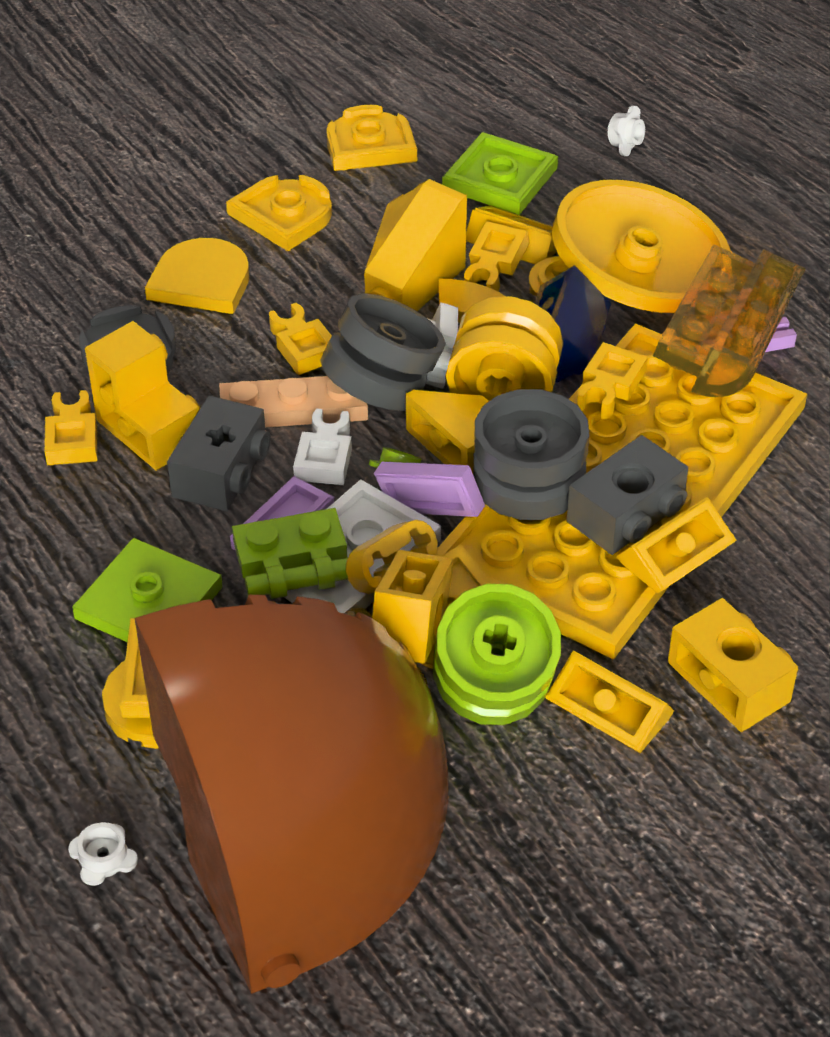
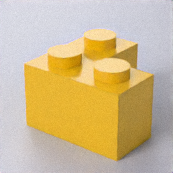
(135, 394)

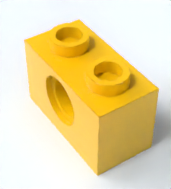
(413, 600)
(732, 664)

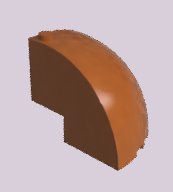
(298, 772)

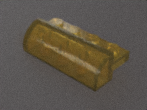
(728, 319)

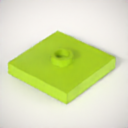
(501, 172)
(141, 583)

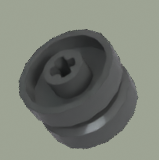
(381, 351)
(529, 452)

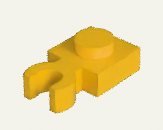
(496, 252)
(299, 341)
(610, 375)
(71, 432)

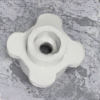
(626, 130)
(100, 839)

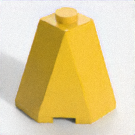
(418, 244)

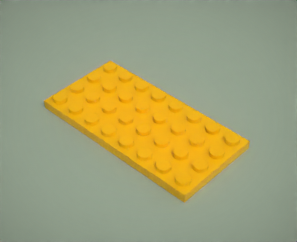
(577, 579)

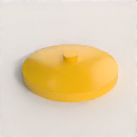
(634, 241)

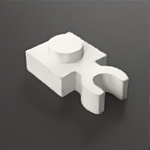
(447, 322)
(325, 452)

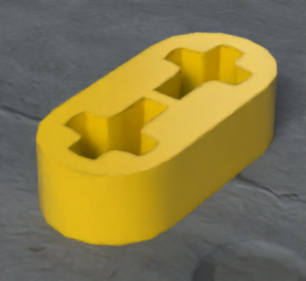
(386, 547)

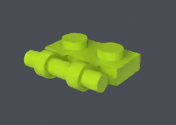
(291, 553)

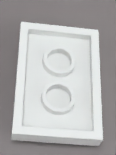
(363, 515)

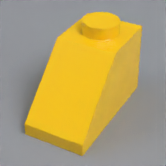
(444, 423)

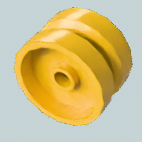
(504, 348)

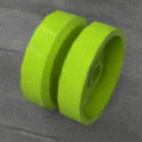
(500, 622)

